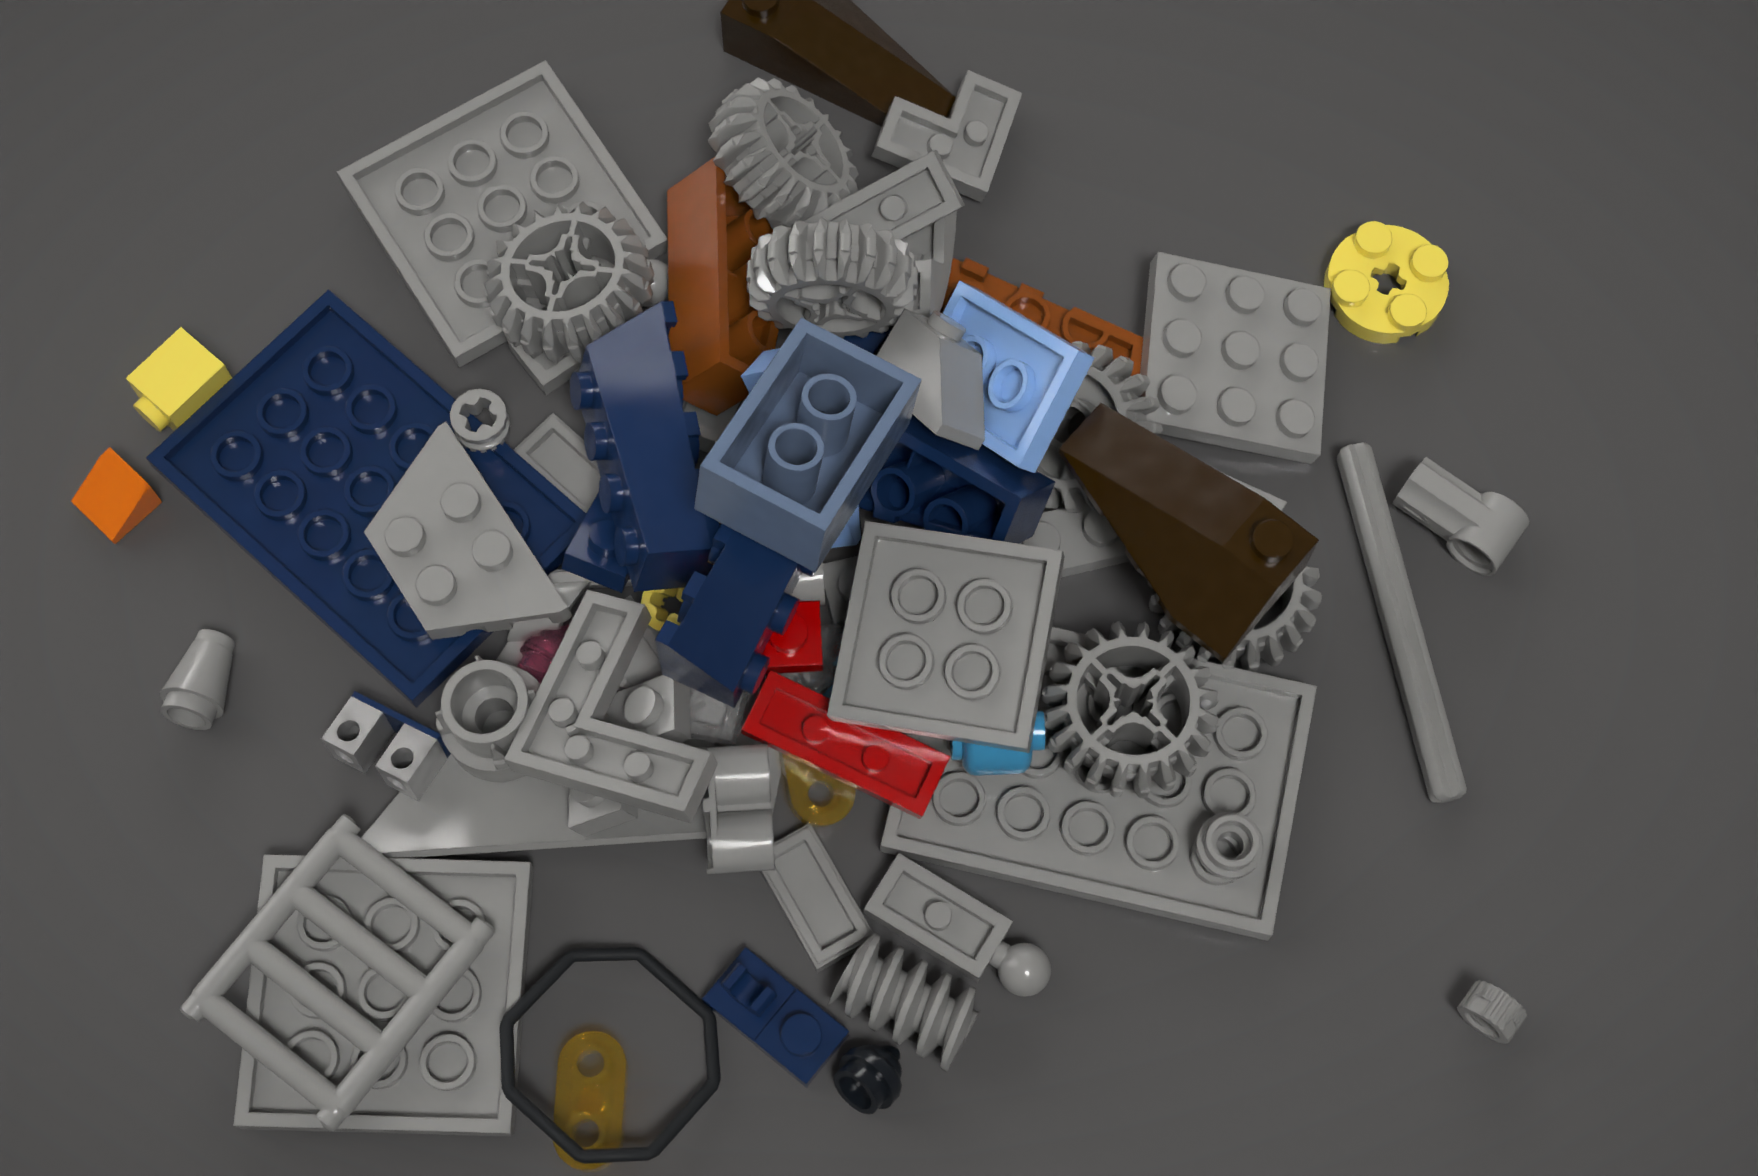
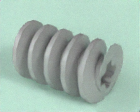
(907, 1000)

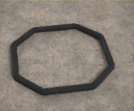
(543, 1121)

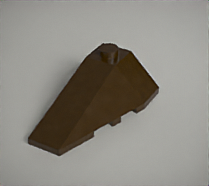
(830, 53)
(1195, 533)

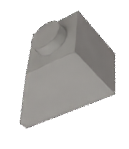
(950, 370)

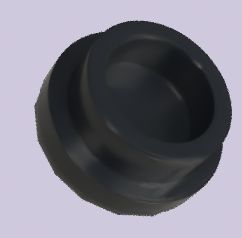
(869, 1077)

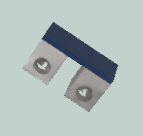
(364, 730)

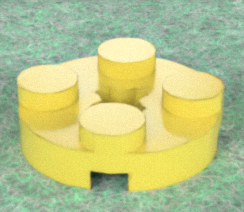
(1392, 251)

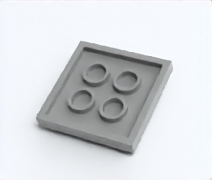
(1236, 357)
(946, 636)

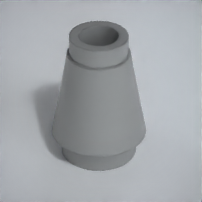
(200, 682)

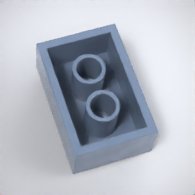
(806, 444)

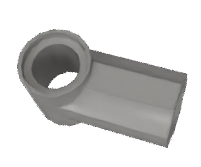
(1475, 525)

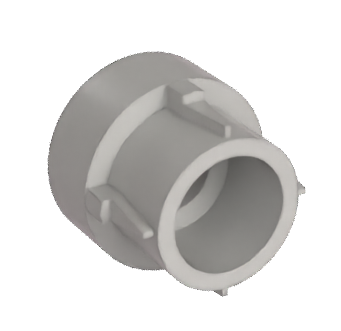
(466, 704)

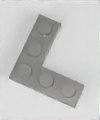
(565, 728)

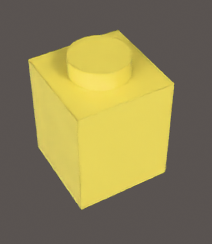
(176, 381)

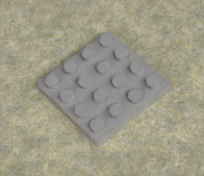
(463, 182)
(452, 1065)

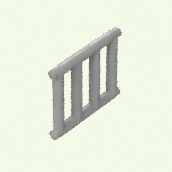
(378, 1046)

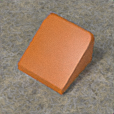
(115, 496)

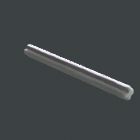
(1401, 624)

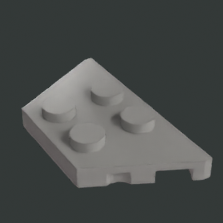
(458, 548)

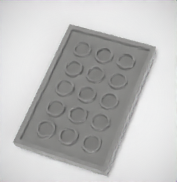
(1130, 849)

